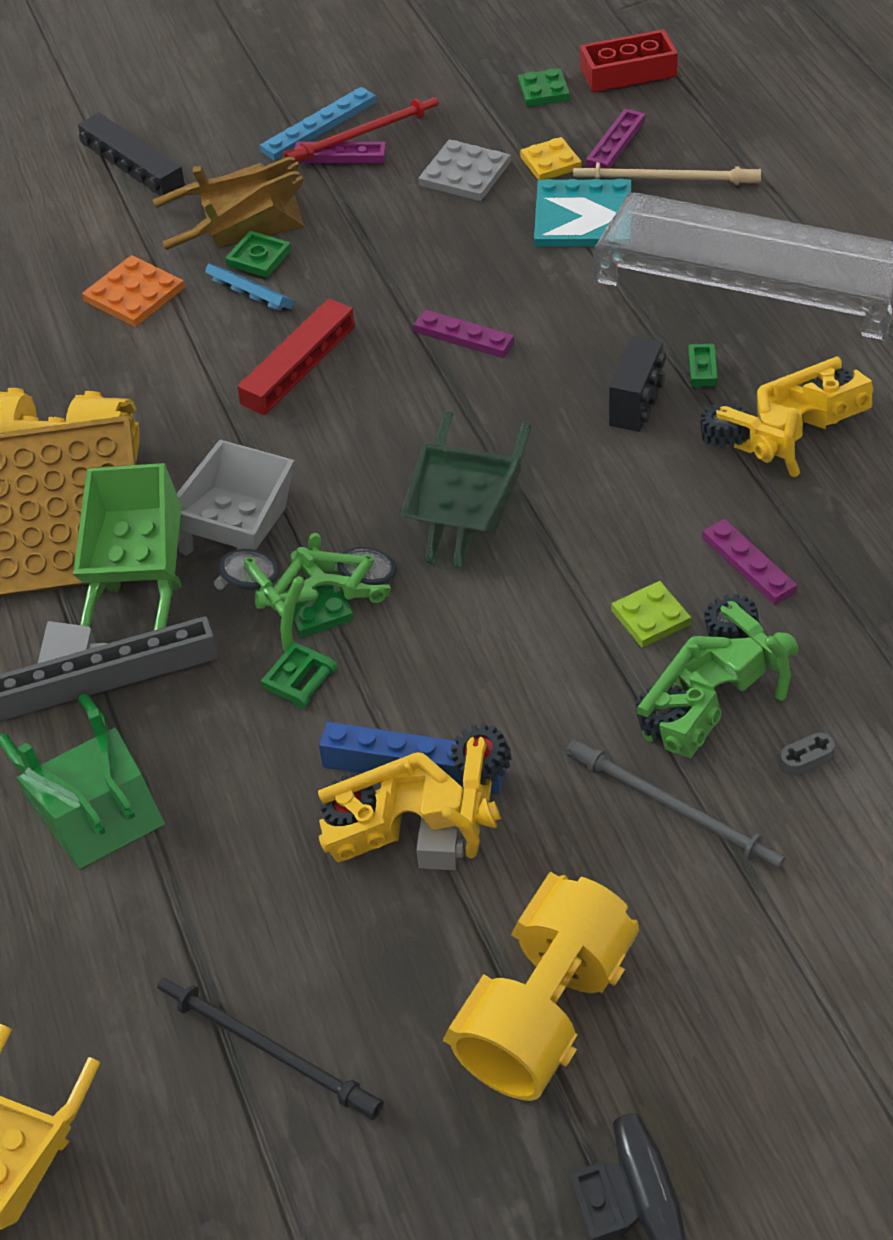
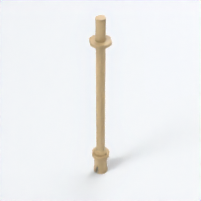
(734, 176)

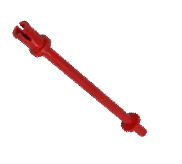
(307, 150)

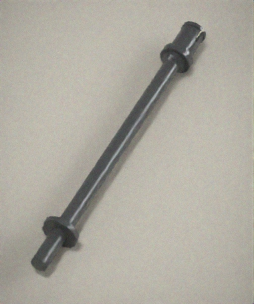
(597, 761)

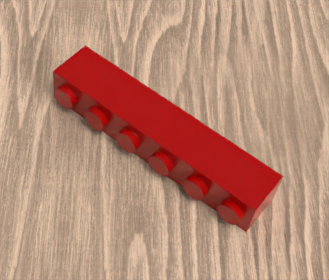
(296, 356)

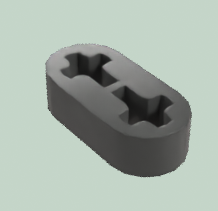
(806, 752)

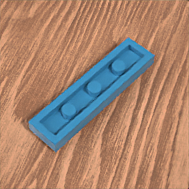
(242, 284)

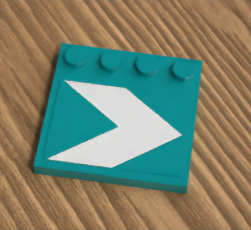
(576, 210)

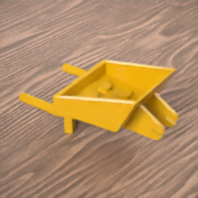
(31, 1141)

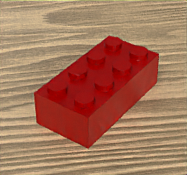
(628, 60)

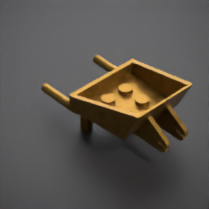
(241, 202)

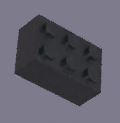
(636, 383)

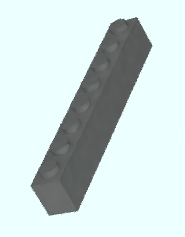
(106, 667)

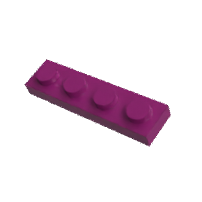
(616, 139)
(349, 153)
(464, 333)
(749, 561)

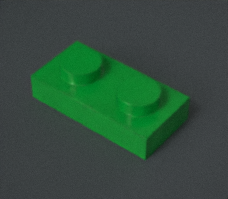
(702, 365)

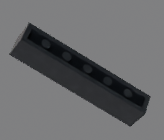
(131, 154)

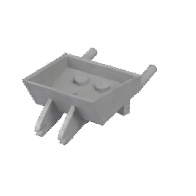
(233, 498)

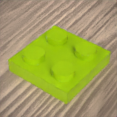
(651, 614)

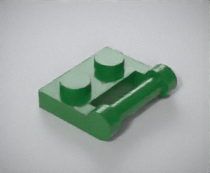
(292, 669)

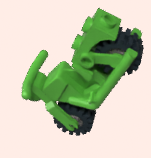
(730, 653)

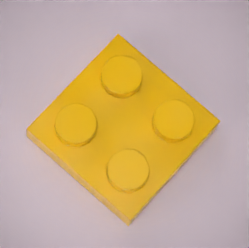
(550, 159)

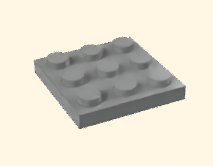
(464, 170)

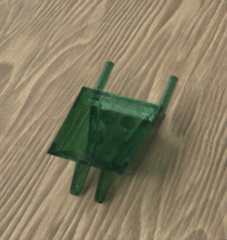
(461, 489)

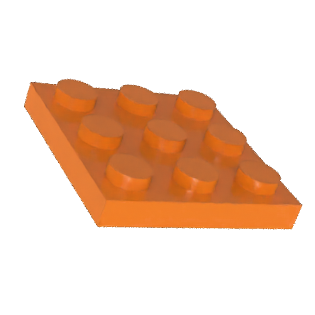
(133, 290)

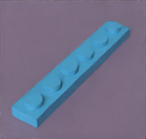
(318, 123)

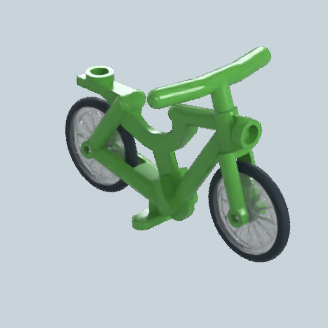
(362, 571)

